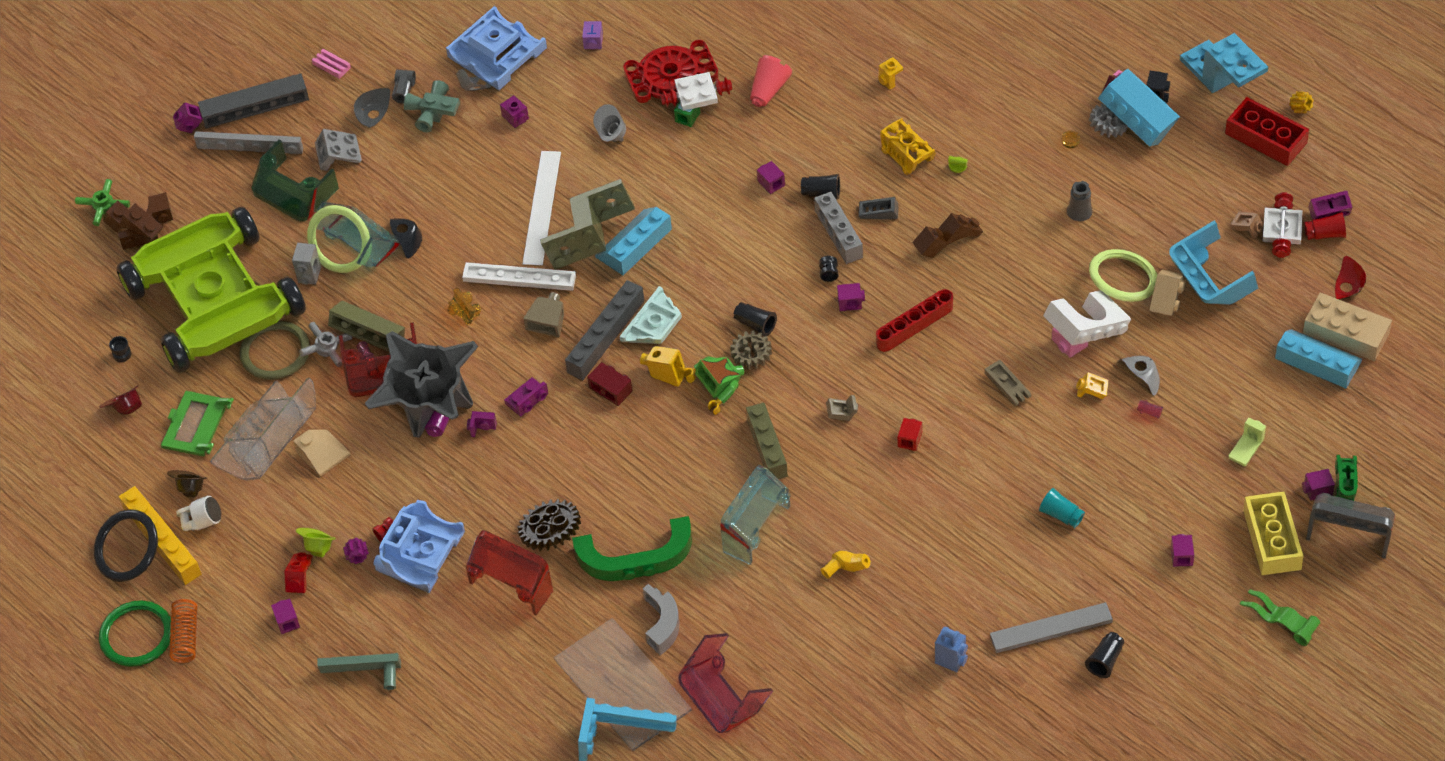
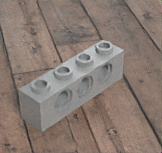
(838, 227)

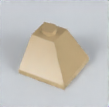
(320, 450)

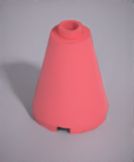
(768, 79)

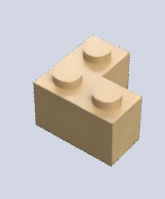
(1166, 292)

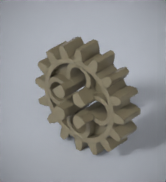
(760, 354)

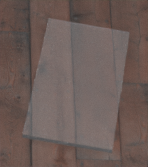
(618, 673)

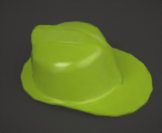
(315, 541)

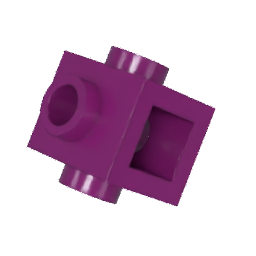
(187, 117)

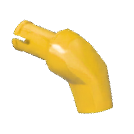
(846, 561)

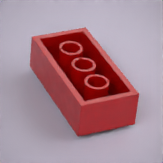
(1267, 131)

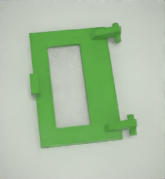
(195, 423)

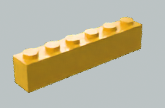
(168, 544)

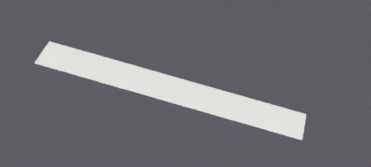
(541, 207)

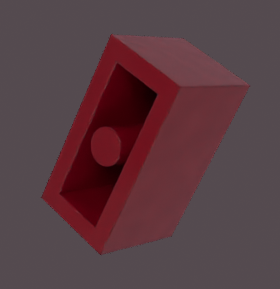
(610, 383)

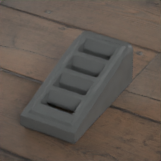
(885, 203)

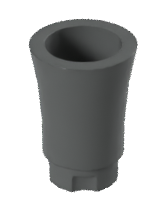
(1080, 202)

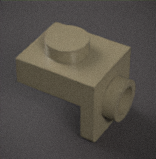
(842, 409)

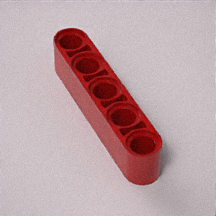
(914, 320)

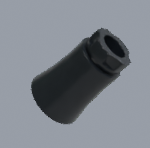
(821, 185)
(756, 318)
(1105, 655)

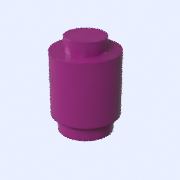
(436, 424)

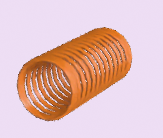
(183, 614)

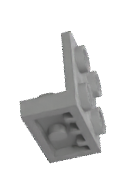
(338, 146)

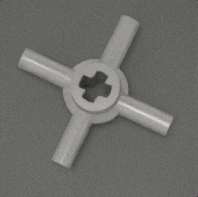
(324, 344)

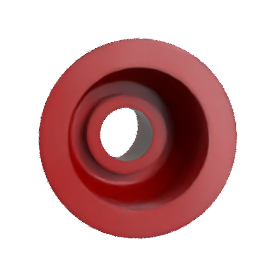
(1326, 227)

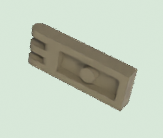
(1007, 382)

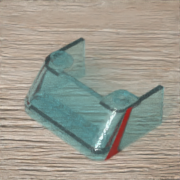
(378, 247)
(750, 511)

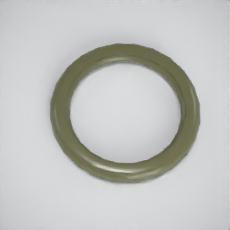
(278, 374)

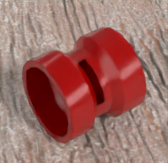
(381, 530)

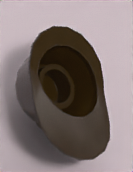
(187, 482)

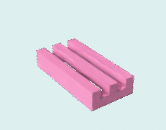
(333, 61)

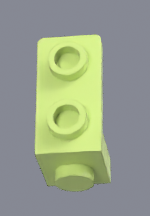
(1249, 442)

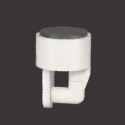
(204, 513)

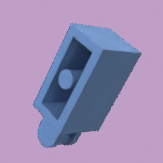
(951, 649)

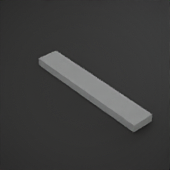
(1051, 627)

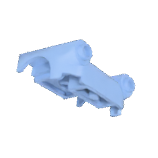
(417, 546)

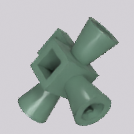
(432, 105)

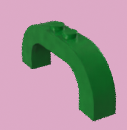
(636, 564)

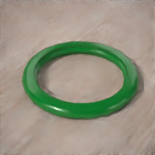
(121, 610)

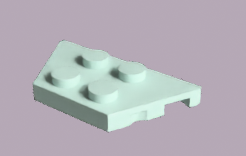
(653, 320)

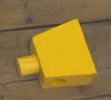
(665, 364)

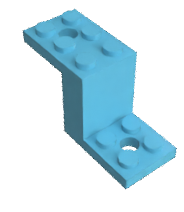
(1223, 63)

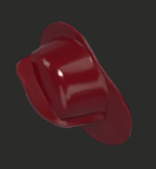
(125, 403)

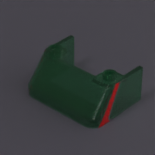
(285, 194)

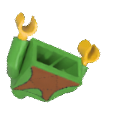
(718, 377)

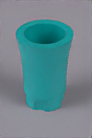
(1061, 508)

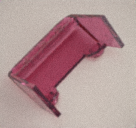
(711, 692)

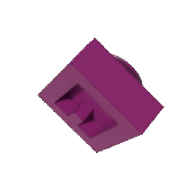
(481, 420)

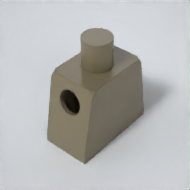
(545, 315)

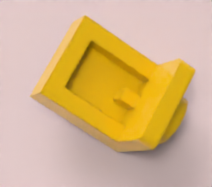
(887, 72)

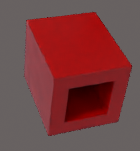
(910, 434)

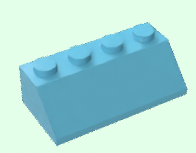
(1139, 108)
(636, 239)
(1317, 358)

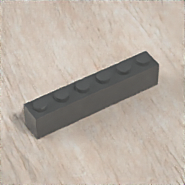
(253, 100)
(604, 330)

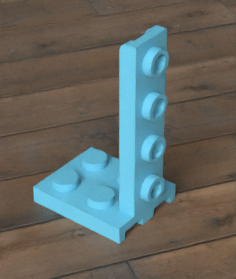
(620, 716)

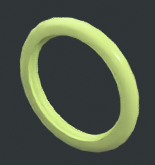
(340, 210)
(1117, 294)

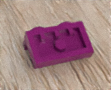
(527, 396)

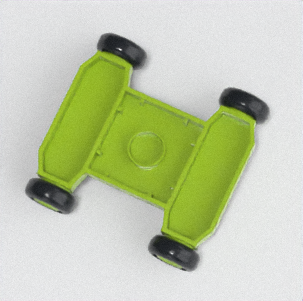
(209, 286)

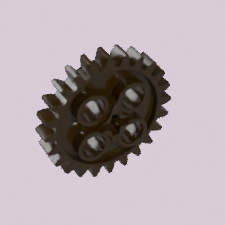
(549, 525)

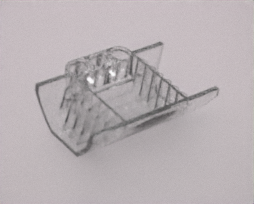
(265, 431)

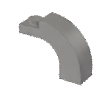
(665, 631)

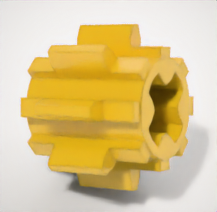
(1301, 102)

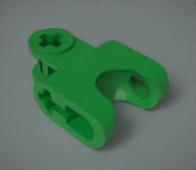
(1346, 477)

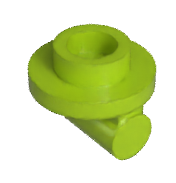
(957, 164)

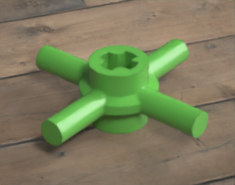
(101, 201)

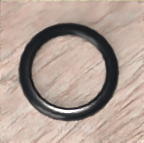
(150, 553)

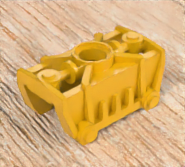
(900, 151)

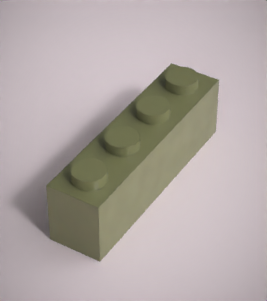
(362, 324)
(766, 440)

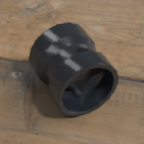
(828, 265)
(120, 349)

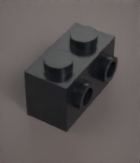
(1159, 85)

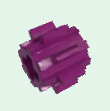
(355, 550)

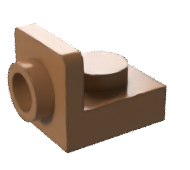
(1248, 222)

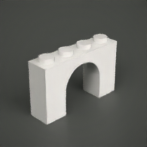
(1077, 329)

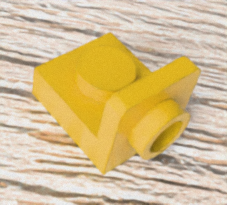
(1092, 385)

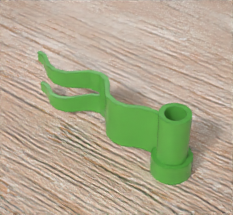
(1290, 618)

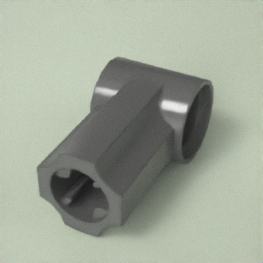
(403, 81)

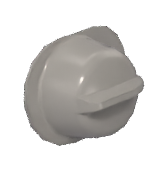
(609, 124)

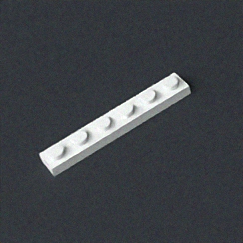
(519, 276)

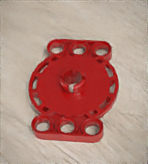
(654, 67)

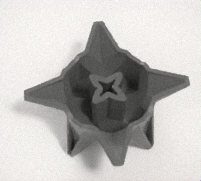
(423, 380)

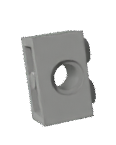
(306, 263)

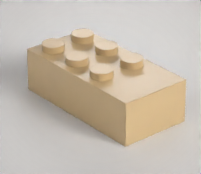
(1347, 326)

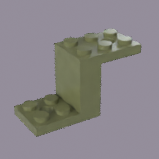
(587, 234)

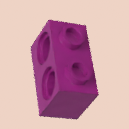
(1330, 205)

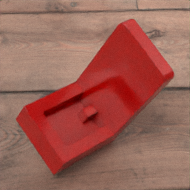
(296, 572)

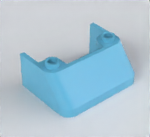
(1191, 254)

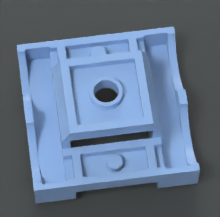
(478, 50)

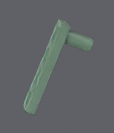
(388, 662)

